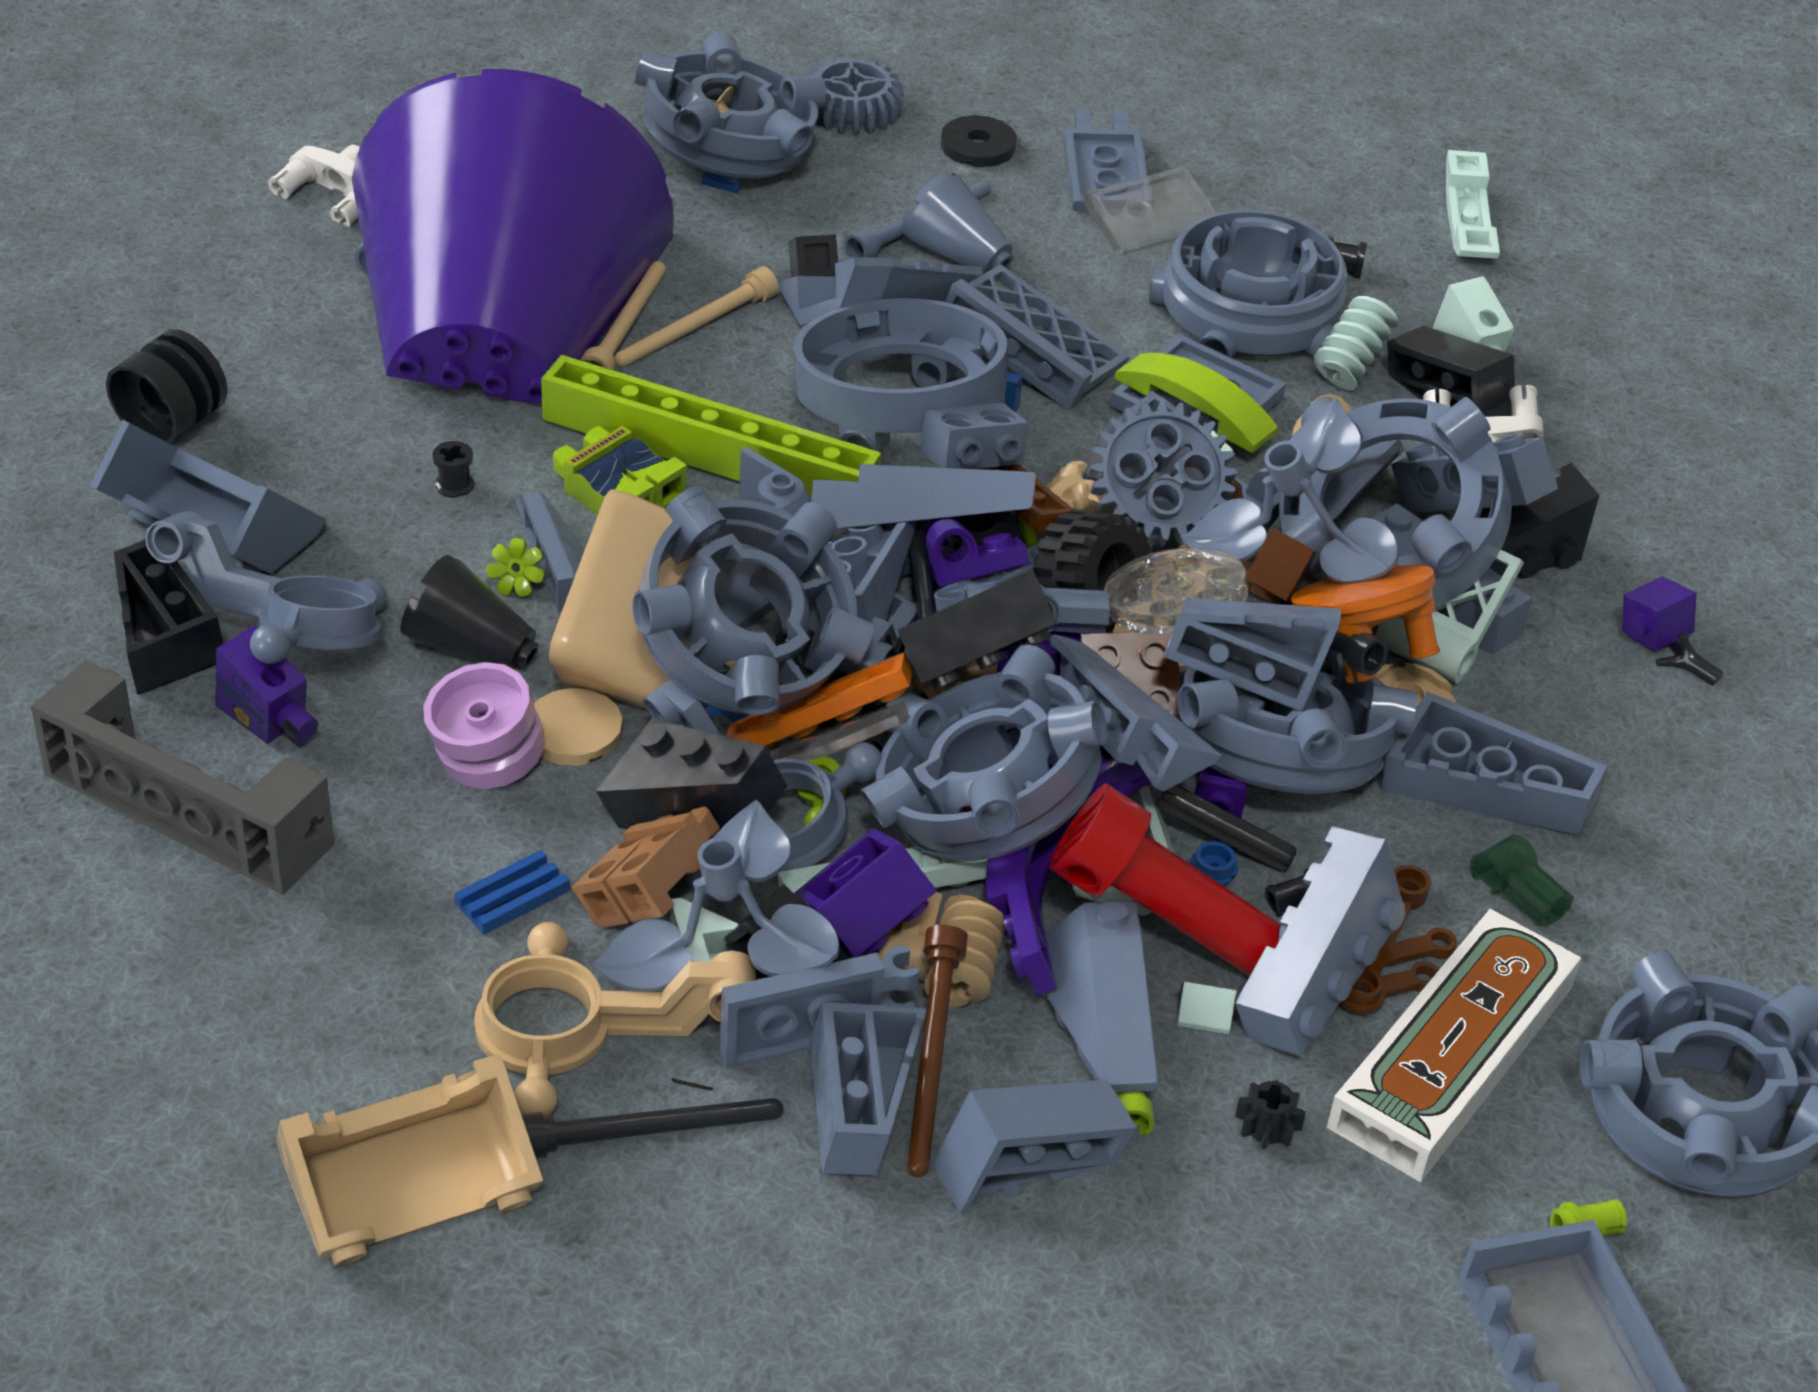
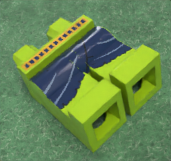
(618, 464)

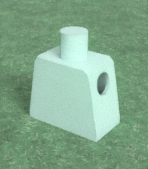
(1474, 314)

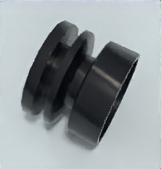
(167, 385)

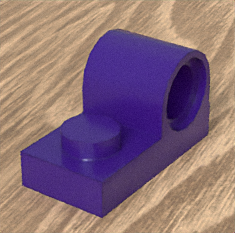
(970, 560)

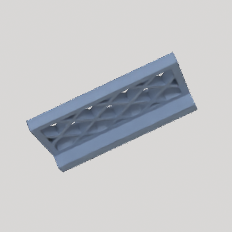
(1039, 353)

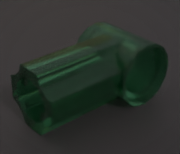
(1514, 871)

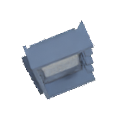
(1565, 1314)

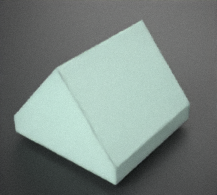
(1206, 1007)

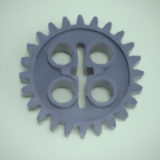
(1132, 445)

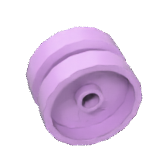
(484, 725)

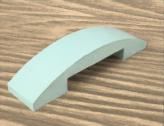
(1468, 205)

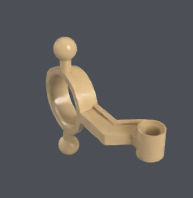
(672, 1012)

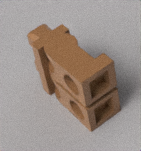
(639, 872)

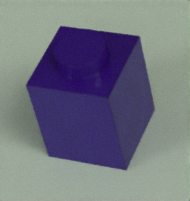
(1659, 613)

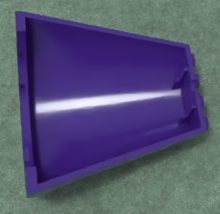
(503, 227)

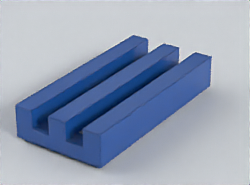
(508, 885)

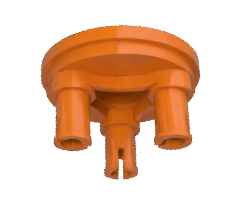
(1400, 593)

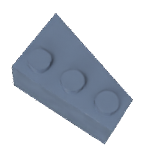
(1256, 645)
(1031, 1133)

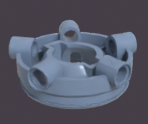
(766, 121)
(1252, 263)
(694, 637)
(968, 747)
(1294, 748)
(1699, 1025)

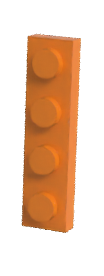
(836, 699)

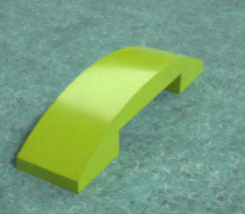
(1205, 389)

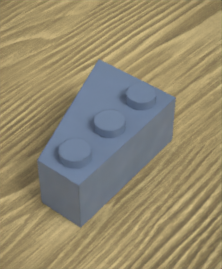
(859, 1079)

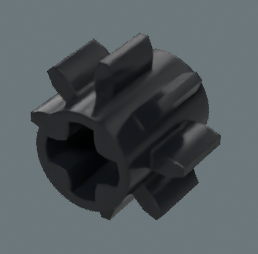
(1270, 1113)

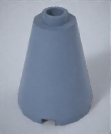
(956, 225)

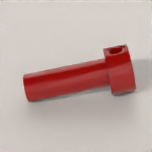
(1110, 848)

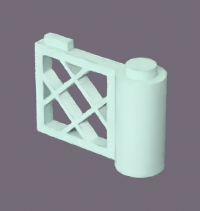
(1456, 641)

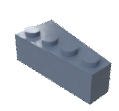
(1492, 769)

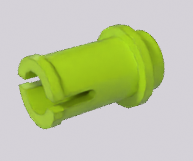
(1607, 1215)

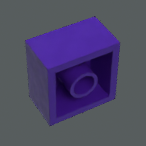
(868, 892)

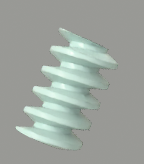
(1355, 341)

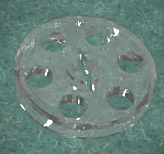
(1164, 581)

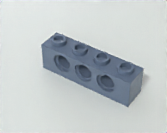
(1432, 482)

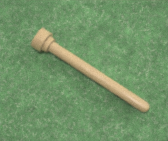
(757, 286)
(603, 354)

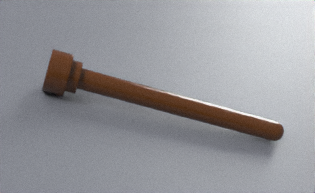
(945, 948)

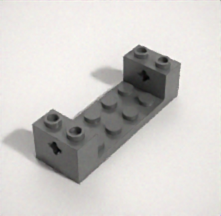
(263, 834)

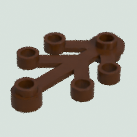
(1414, 890)

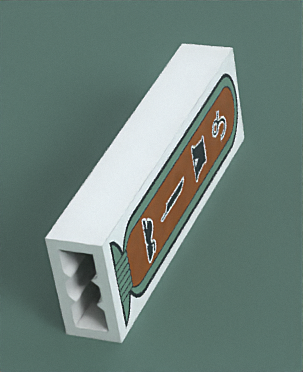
(1452, 1043)

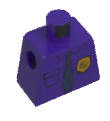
(261, 695)

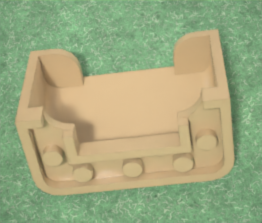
(596, 633)
(409, 1161)

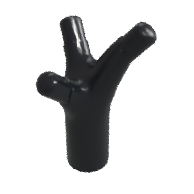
(1690, 660)

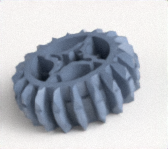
(859, 95)

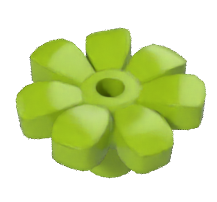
(508, 567)

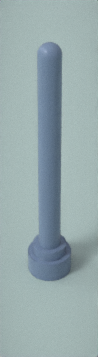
(868, 243)

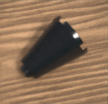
(467, 618)

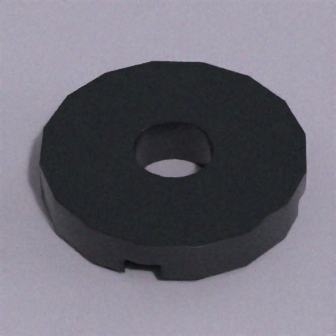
(998, 138)

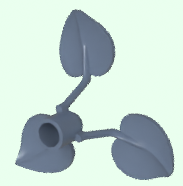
(1323, 444)
(745, 849)

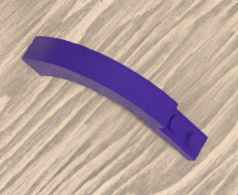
(1018, 882)

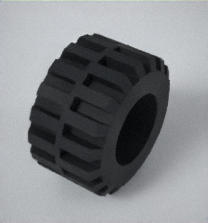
(1087, 550)

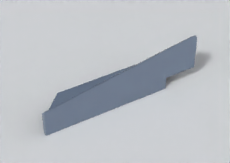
(922, 493)
(1135, 722)

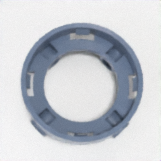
(926, 329)
(1455, 548)

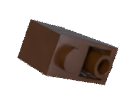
(1280, 567)

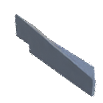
(554, 539)

